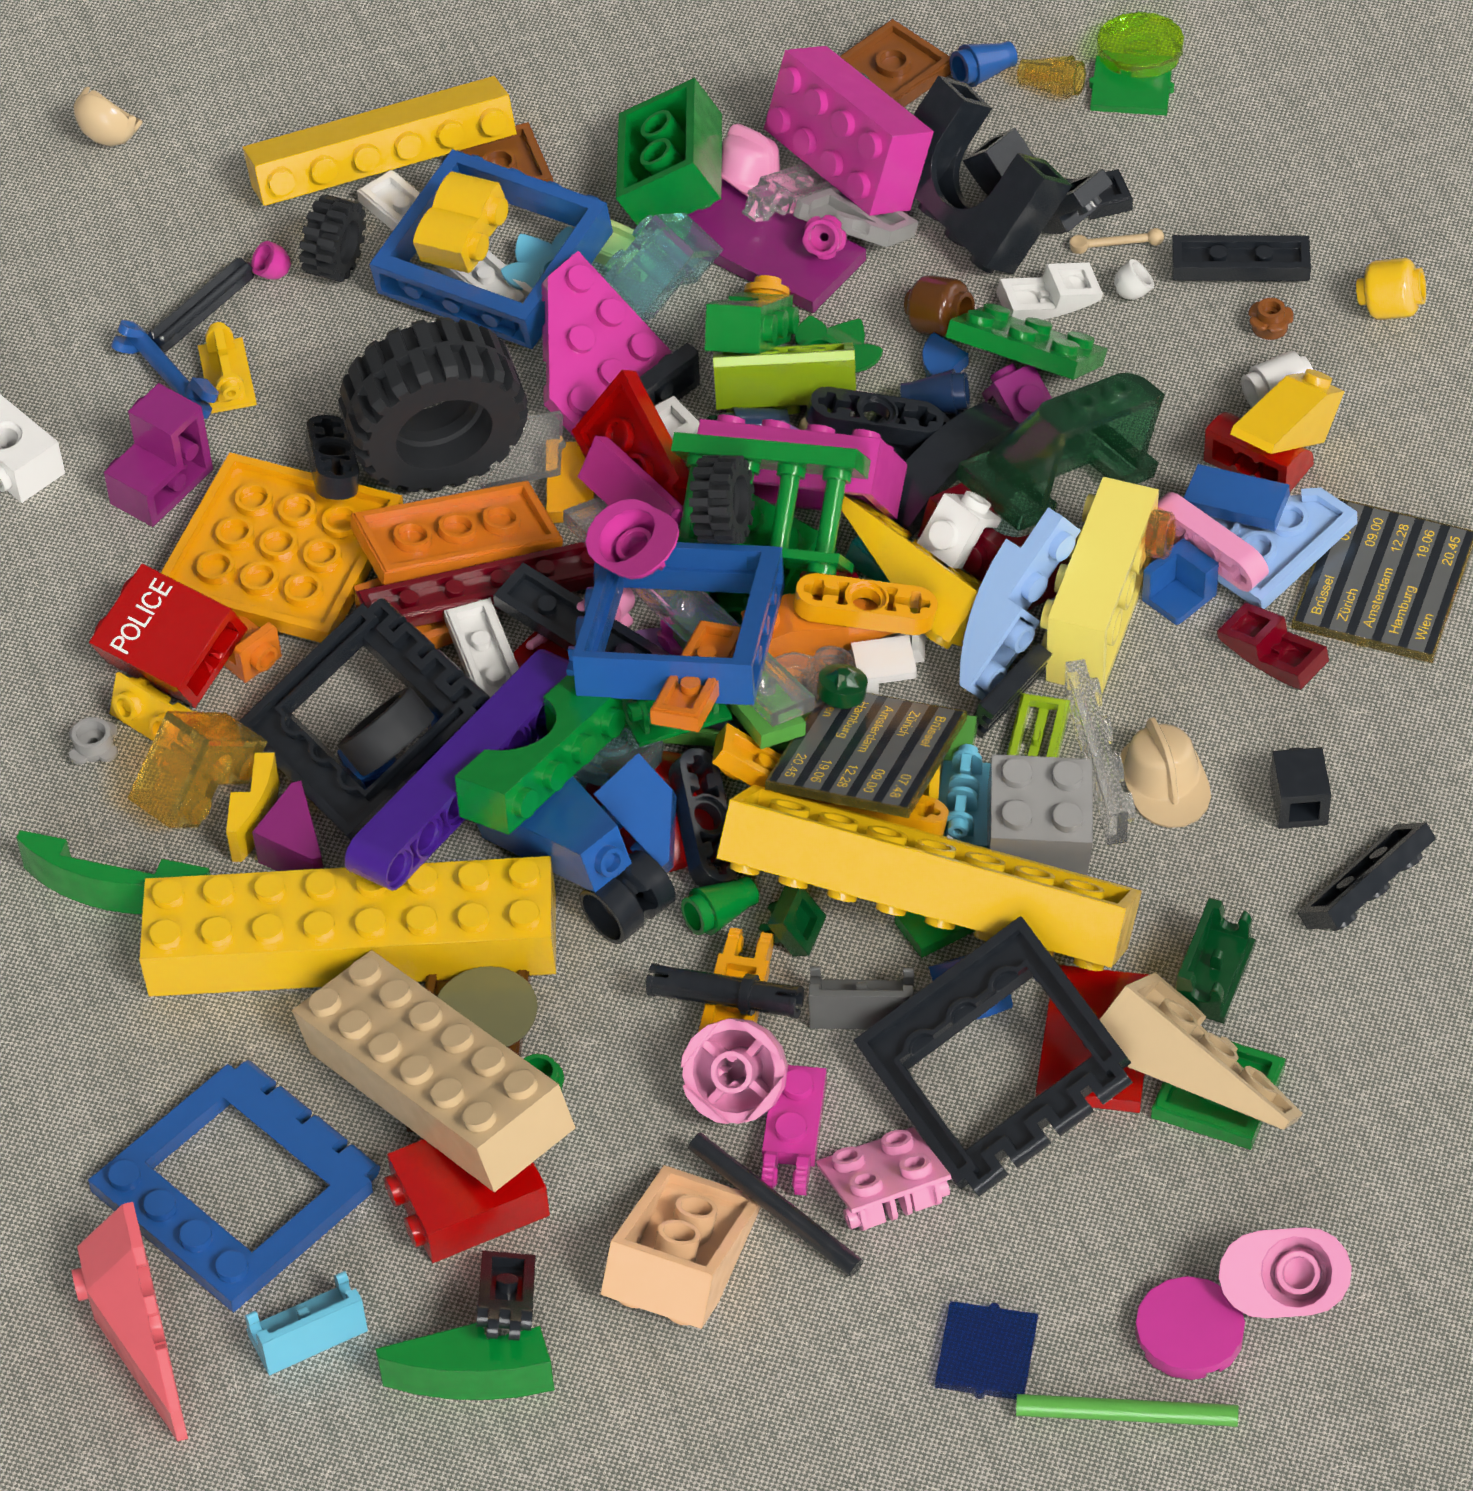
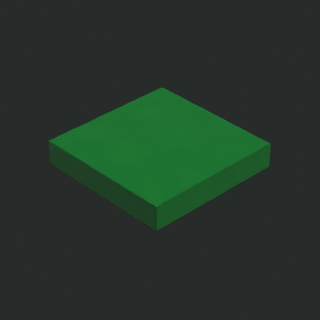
(1213, 1119)

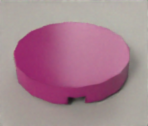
(1189, 1328)

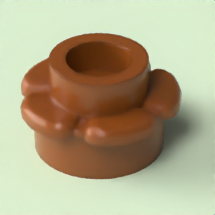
(1270, 318)

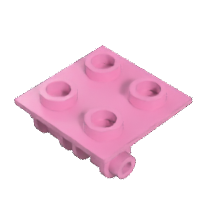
(882, 1171)

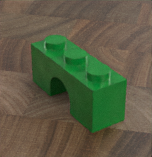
(750, 322)

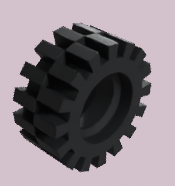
(332, 238)
(721, 499)

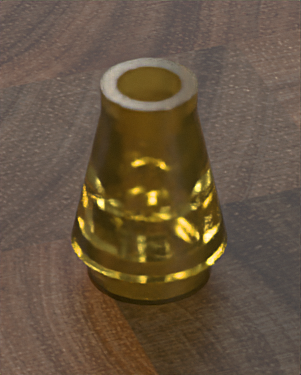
(1054, 75)

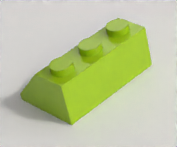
(781, 375)

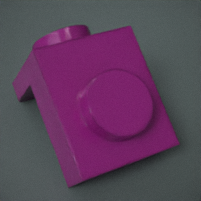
(1017, 391)

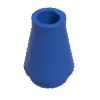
(980, 62)

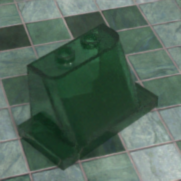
(1092, 425)

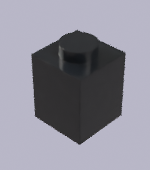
(1300, 787)

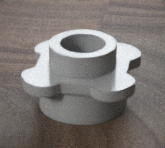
(93, 741)

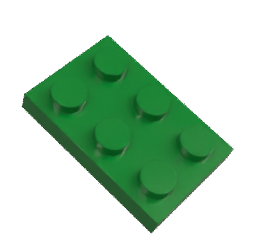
(1027, 341)

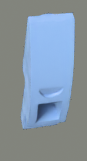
(999, 616)

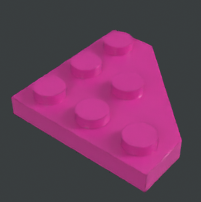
(589, 339)

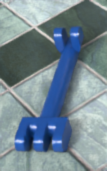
(137, 340)

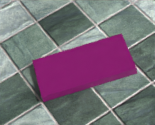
(775, 250)

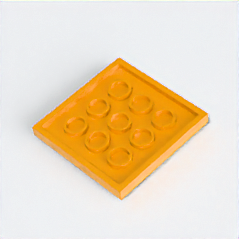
(275, 547)

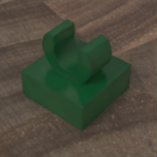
(795, 921)

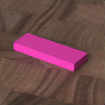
(617, 477)

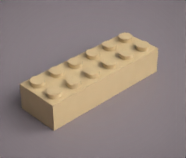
(434, 1070)

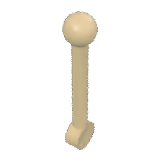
(1080, 244)

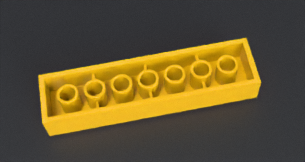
(926, 875)
(317, 922)

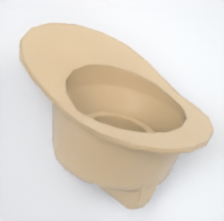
(1165, 776)

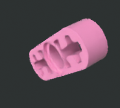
(1236, 558)

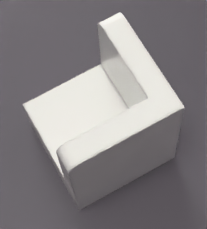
(884, 660)

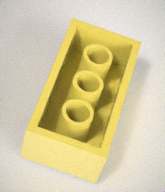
(1100, 581)

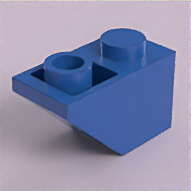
(644, 807)

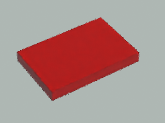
(1065, 1050)

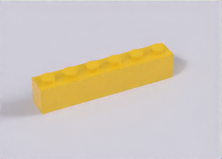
(379, 140)

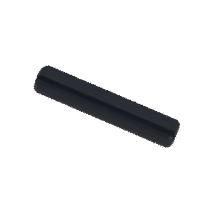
(201, 304)

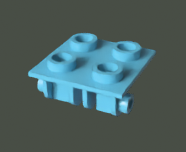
(965, 795)

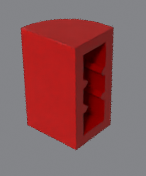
(1241, 457)

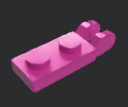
(795, 1127)

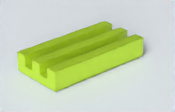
(1044, 704)

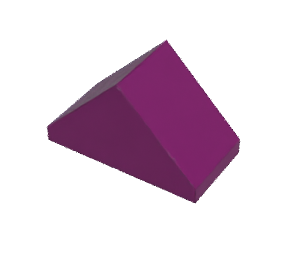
(286, 834)

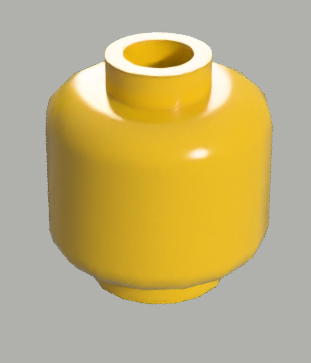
(1392, 288)

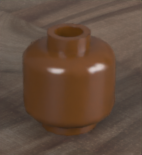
(935, 302)

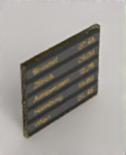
(1387, 583)
(868, 754)

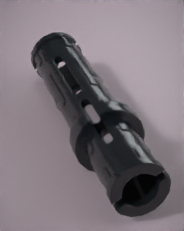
(744, 993)

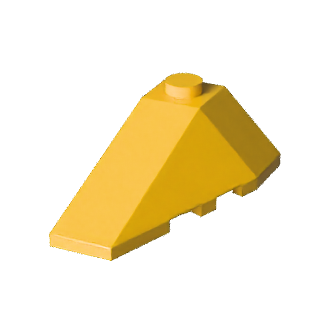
(914, 565)

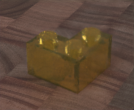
(189, 762)

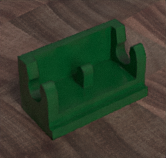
(1216, 961)

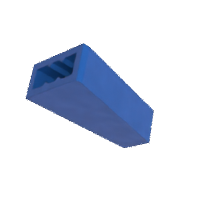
(576, 835)

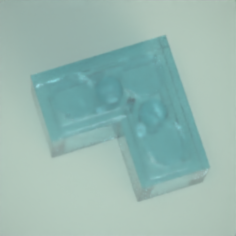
(661, 258)

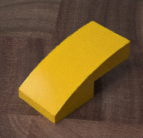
(249, 808)

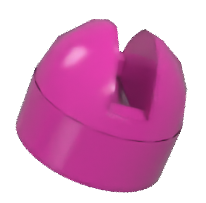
(270, 261)

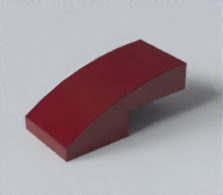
(1266, 644)

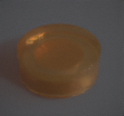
(1160, 534)

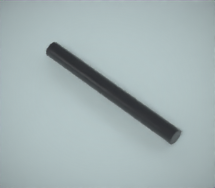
(775, 1204)

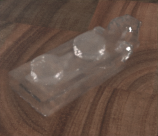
(781, 190)

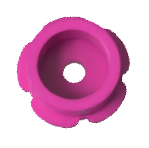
(813, 242)

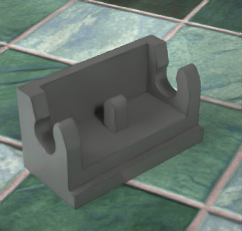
(853, 1001)

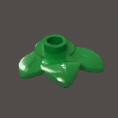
(814, 331)

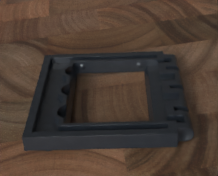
(413, 662)
(954, 1003)

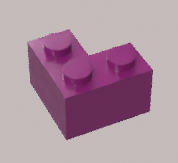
(166, 456)

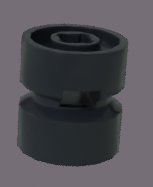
(629, 898)

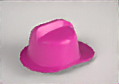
(632, 538)

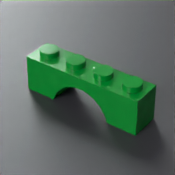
(510, 785)

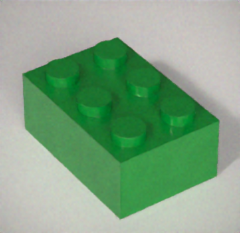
(670, 153)

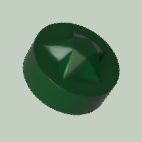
(842, 686)

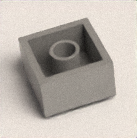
(1041, 809)

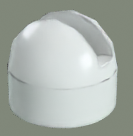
(1133, 280)

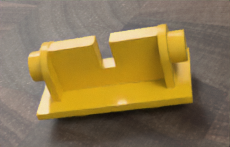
(226, 368)
(141, 704)

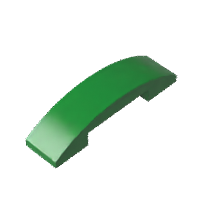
(92, 882)

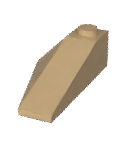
(1166, 1041)

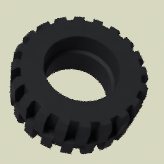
(420, 367)

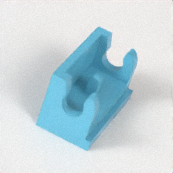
(308, 1326)

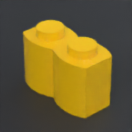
(460, 222)

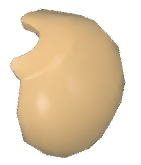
(104, 120)

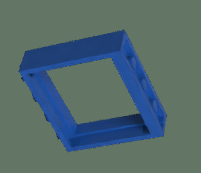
(458, 300)
(688, 568)

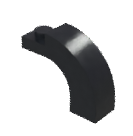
(995, 155)

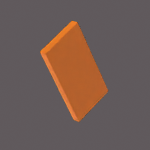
(454, 531)

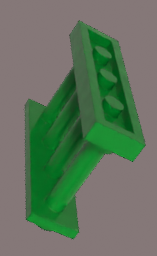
(791, 464)

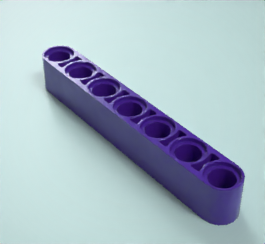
(427, 806)

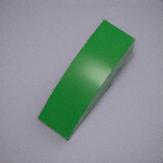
(468, 1365)

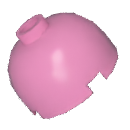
(734, 1071)

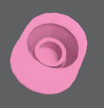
(747, 157)
(1285, 1272)

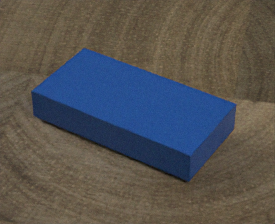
(1238, 497)

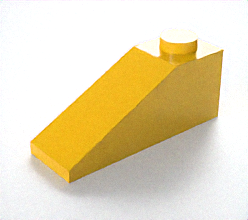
(1292, 413)

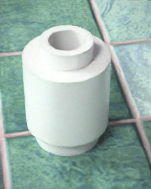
(1268, 374)

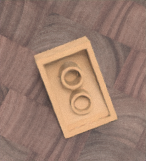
(679, 1247)

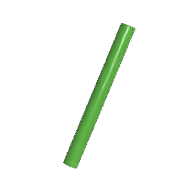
(1127, 1410)

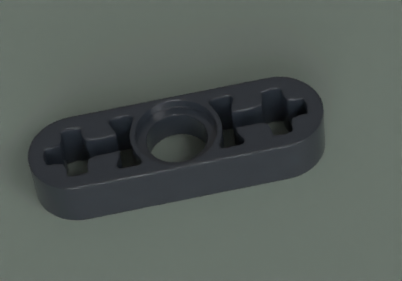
(843, 401)
(331, 457)
(710, 798)

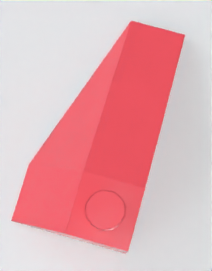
(125, 1307)

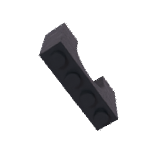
(1017, 209)

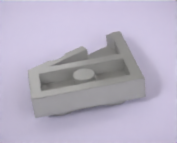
(878, 229)

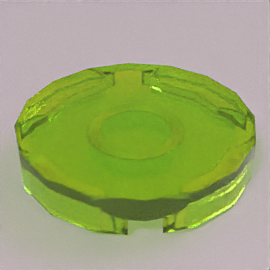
(1140, 44)

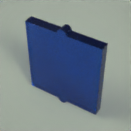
(986, 1350)

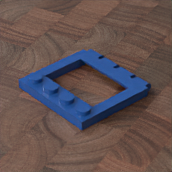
(192, 1236)

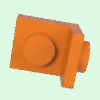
(255, 651)

